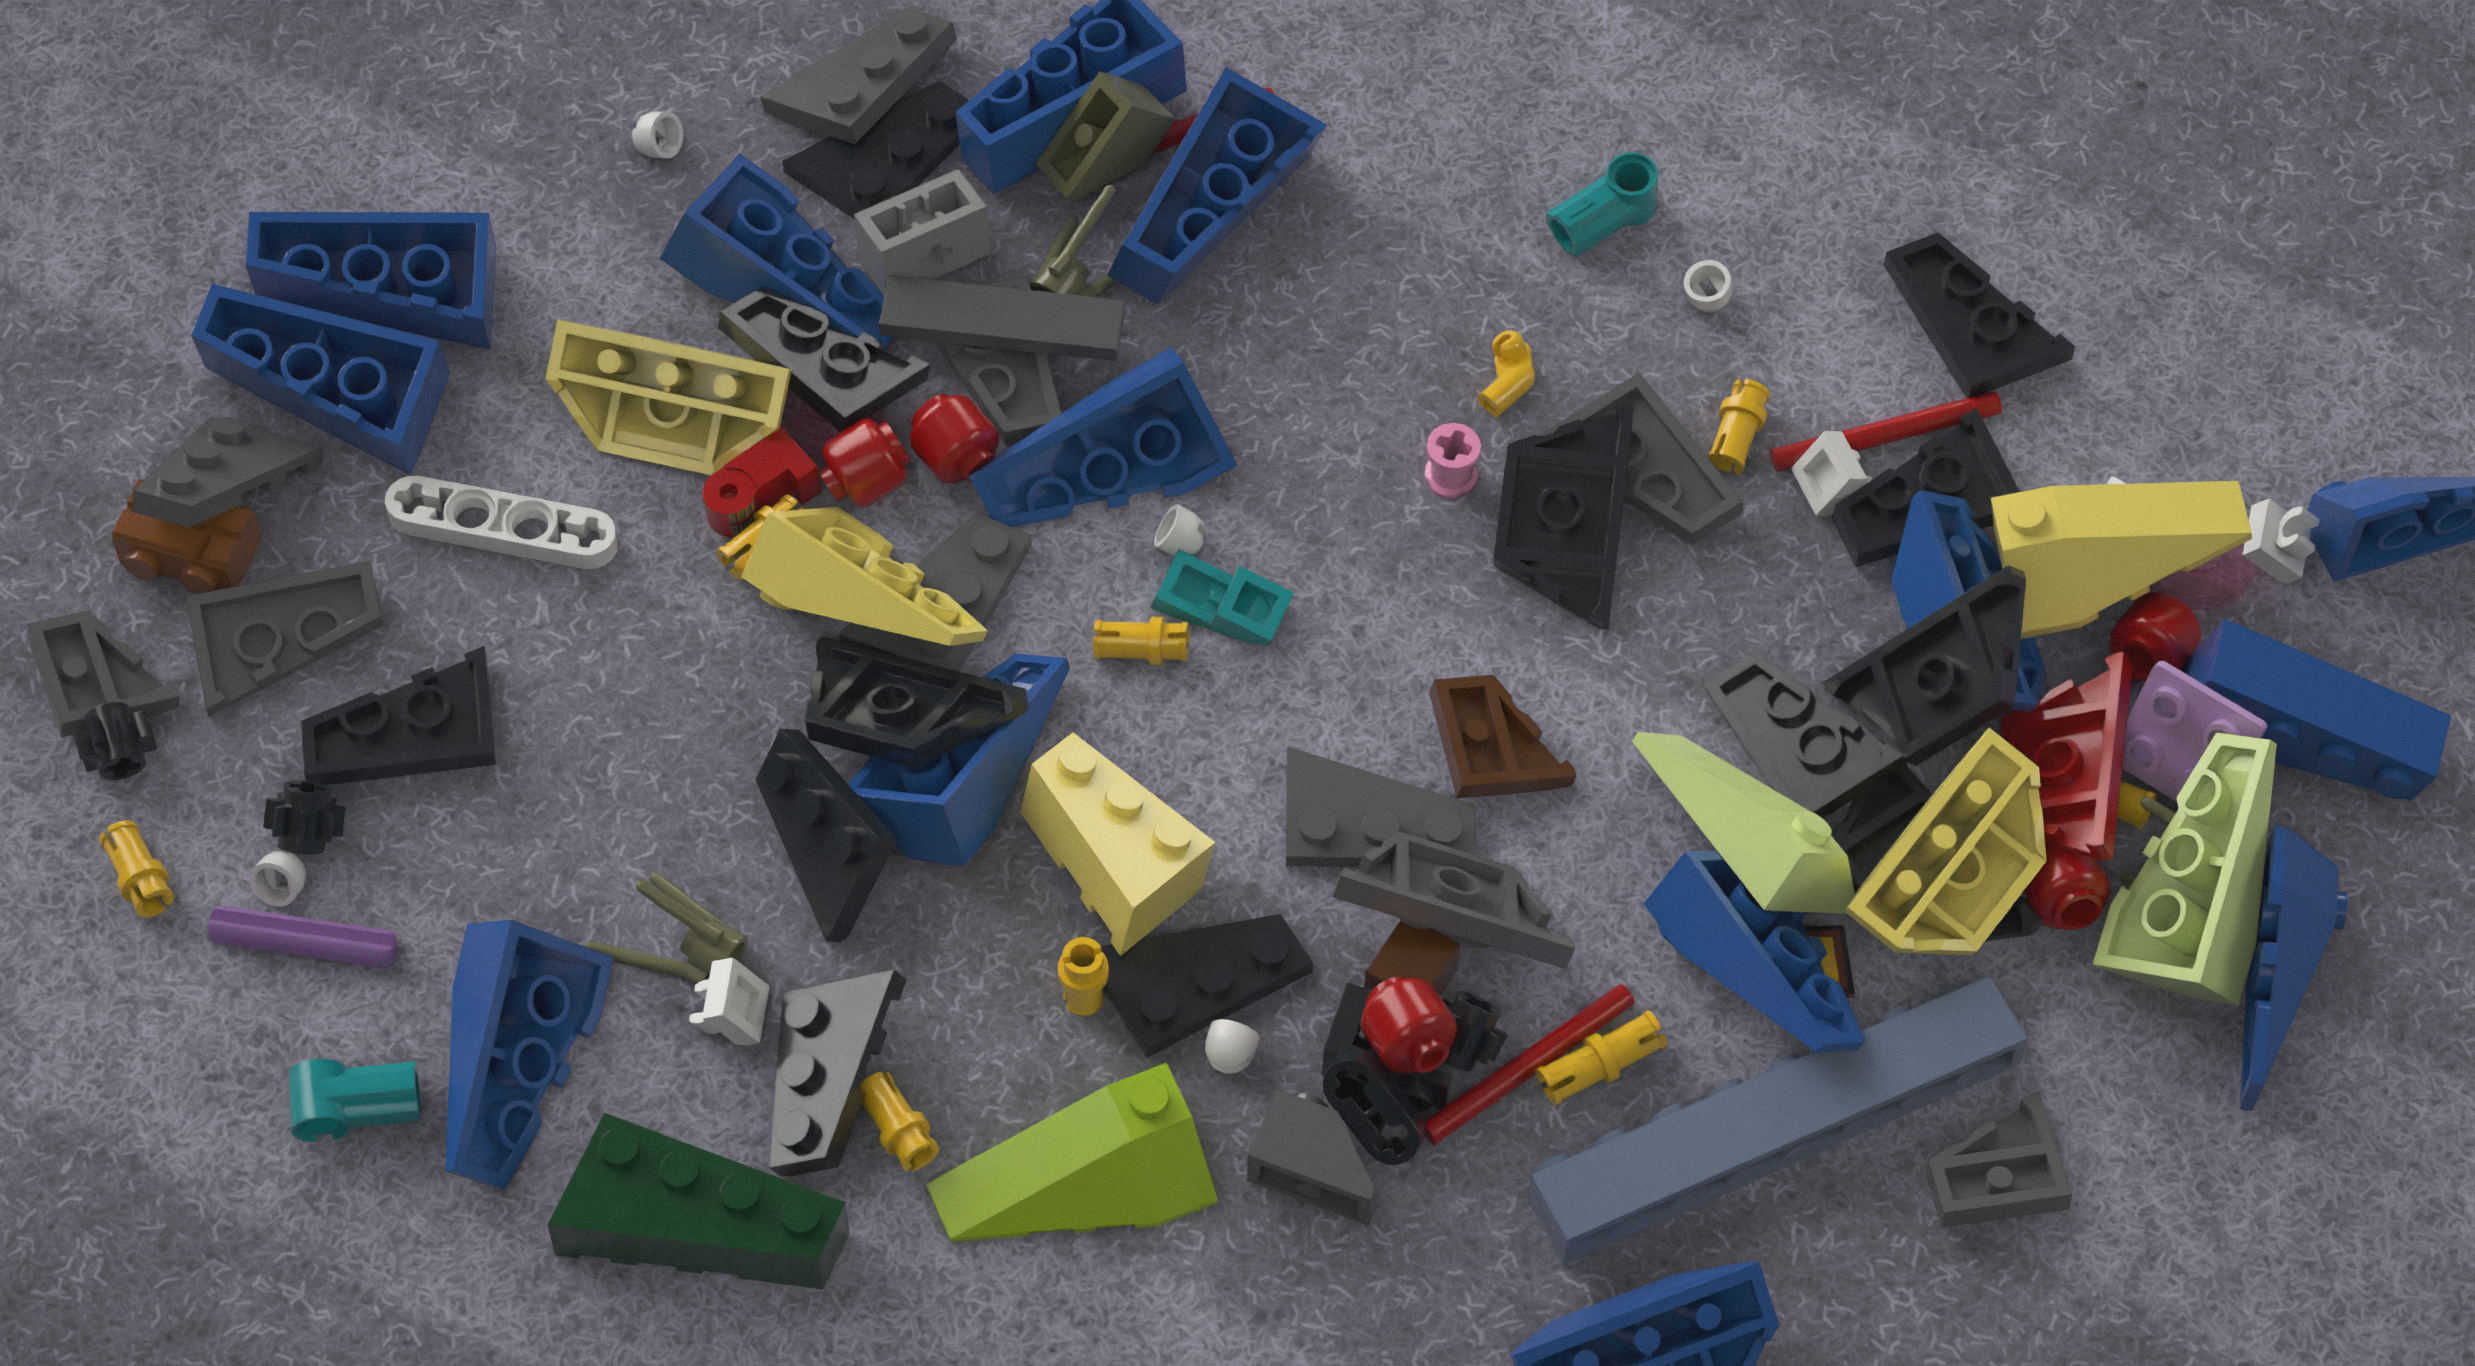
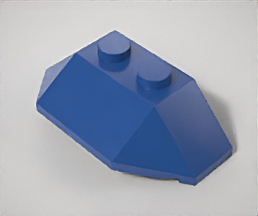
(1944, 558)
(1678, 1321)

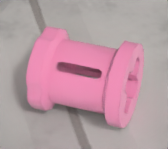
(1452, 456)

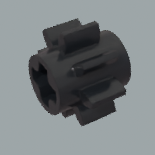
(114, 741)
(304, 817)
(1476, 1031)

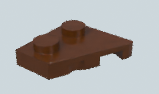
(1491, 742)

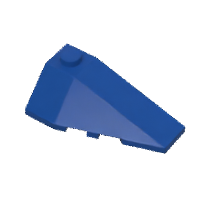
(752, 236)
(1120, 441)
(2390, 521)
(958, 798)
(2294, 926)
(1753, 951)
(512, 1022)

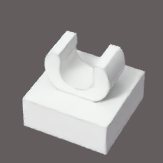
(1829, 472)
(2280, 539)
(733, 1003)

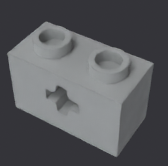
(923, 231)

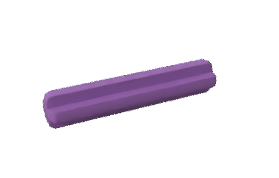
(302, 936)

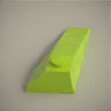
(1096, 1164)

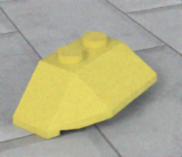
(664, 397)
(1959, 857)

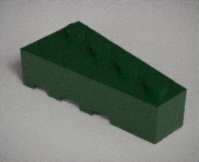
(693, 1210)

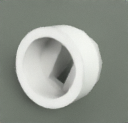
(662, 125)
(1719, 280)
(1179, 530)
(267, 876)
(1230, 1046)

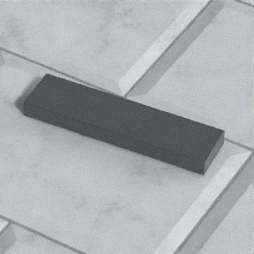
(1002, 318)

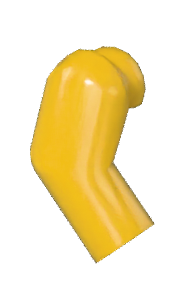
(1513, 370)

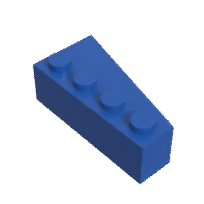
(1023, 109)

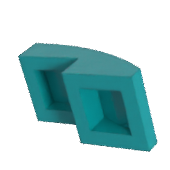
(1235, 605)

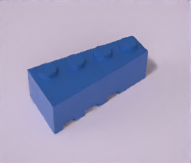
(1219, 175)
(381, 268)
(327, 369)
(2324, 714)

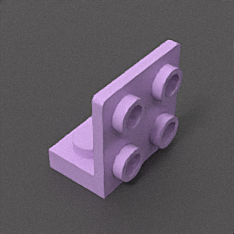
(2175, 725)

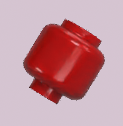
(953, 437)
(864, 463)
(2154, 631)
(2068, 890)
(1408, 1025)

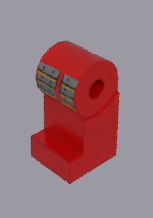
(758, 479)

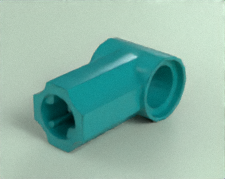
(1606, 205)
(335, 1098)

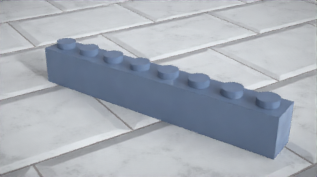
(1774, 1119)

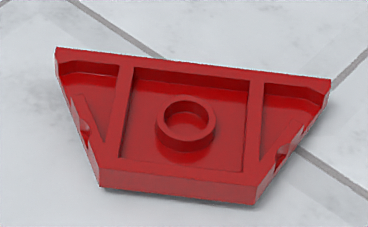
(2079, 750)

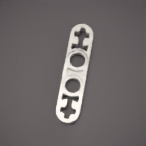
(505, 513)

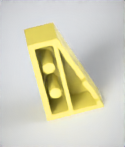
(1115, 839)

